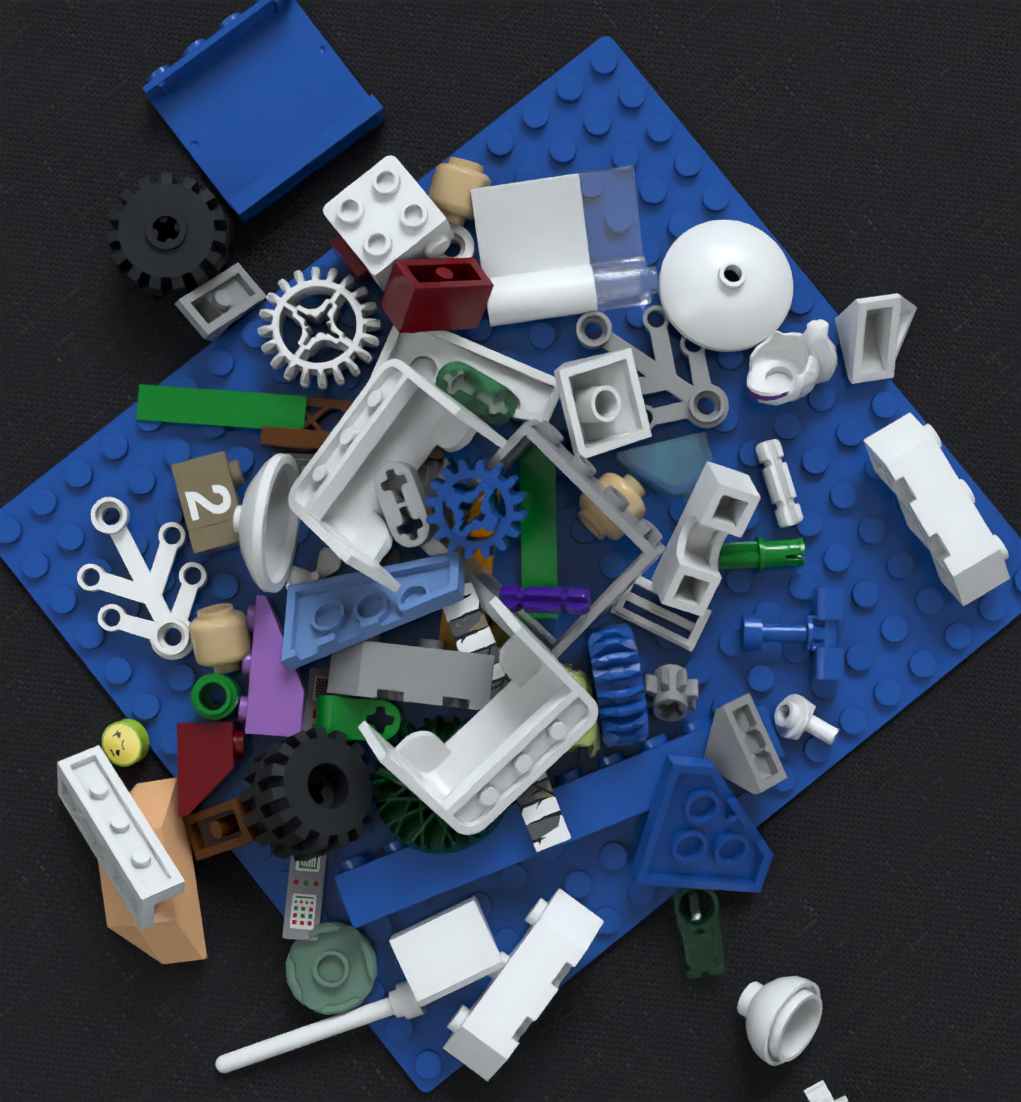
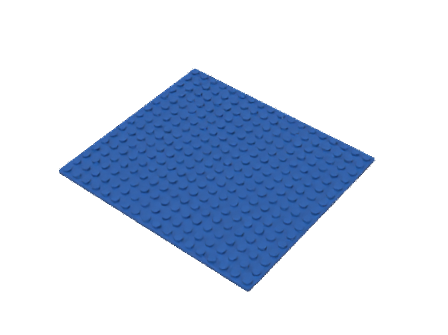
(898, 620)

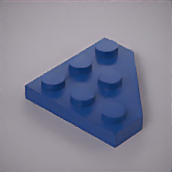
(699, 833)

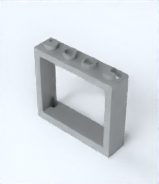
(607, 499)

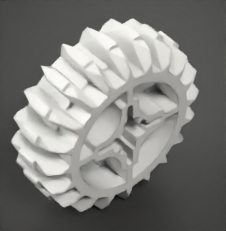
(309, 346)

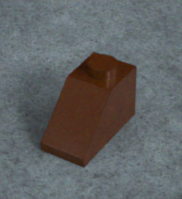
(219, 828)

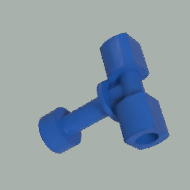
(817, 633)

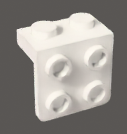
(388, 219)

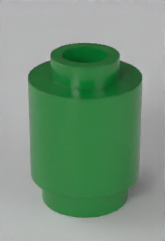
(202, 696)

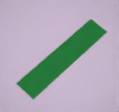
(220, 407)
(540, 525)

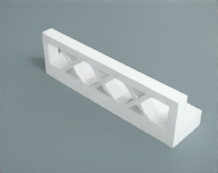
(118, 833)

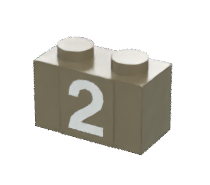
(209, 499)

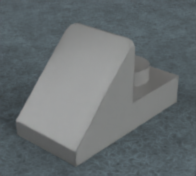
(221, 302)

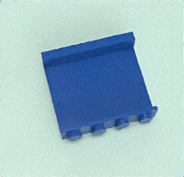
(262, 104)

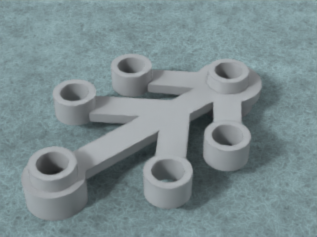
(660, 374)

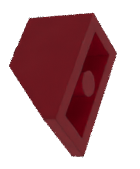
(206, 759)

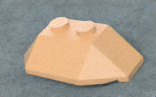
(177, 920)

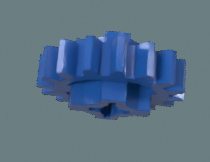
(459, 500)

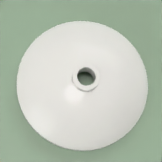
(711, 308)
(268, 525)

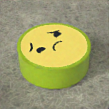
(125, 742)

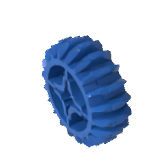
(617, 684)

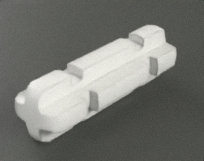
(779, 483)

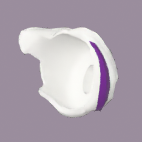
(791, 364)

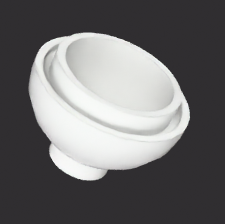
(781, 1017)

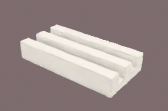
(695, 628)

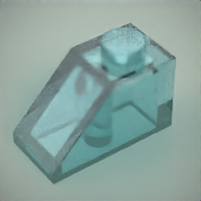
(669, 465)

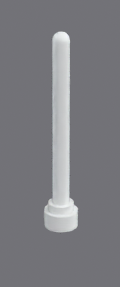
(399, 1003)

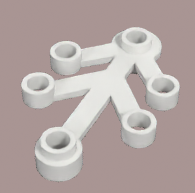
(146, 585)

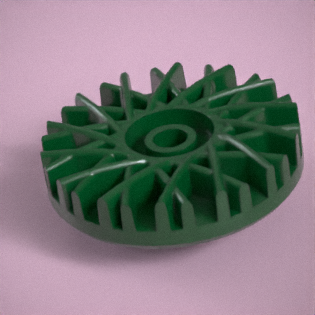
(412, 819)

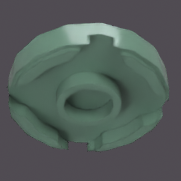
(334, 970)

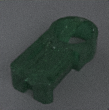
(700, 936)

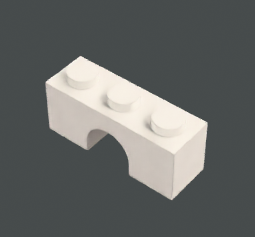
(689, 566)

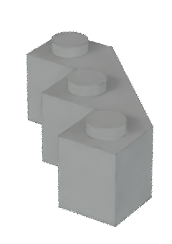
(412, 673)

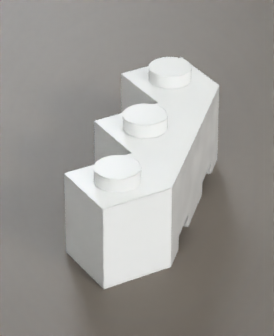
(938, 508)
(523, 988)

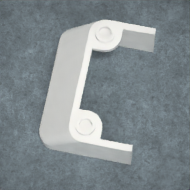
(391, 420)
(502, 745)

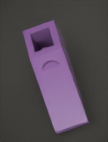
(275, 695)

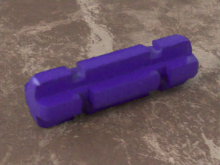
(546, 599)

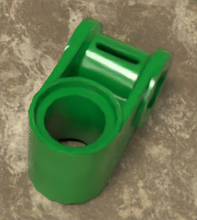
(349, 711)

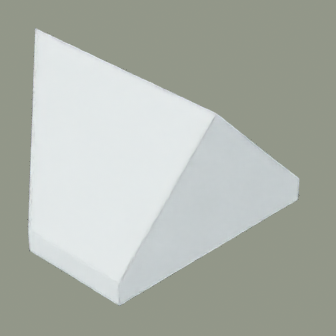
(872, 335)

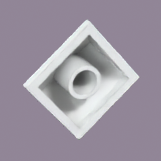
(602, 402)
(447, 951)

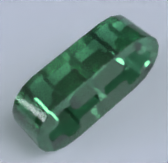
(482, 385)

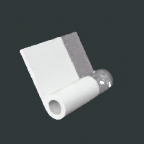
(562, 246)

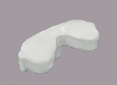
(327, 565)

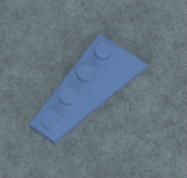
(353, 607)

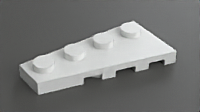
(429, 351)

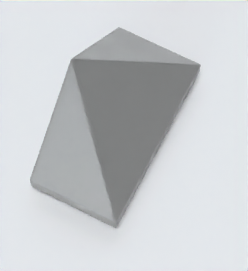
(743, 748)

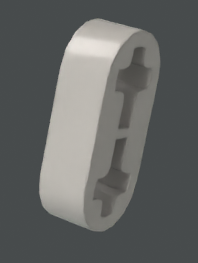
(394, 507)

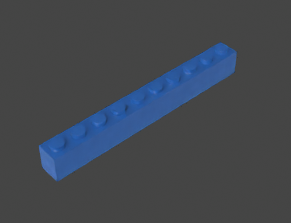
(587, 802)

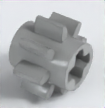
(671, 692)

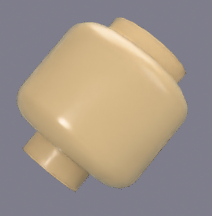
(452, 188)
(597, 521)
(220, 637)

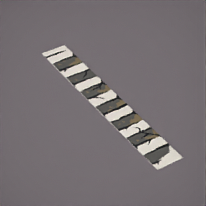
(538, 800)

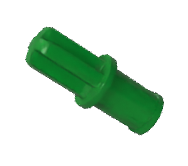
(761, 554)

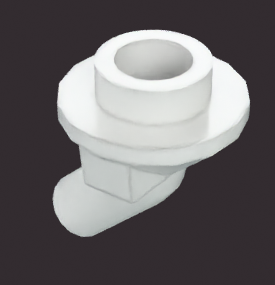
(800, 718)

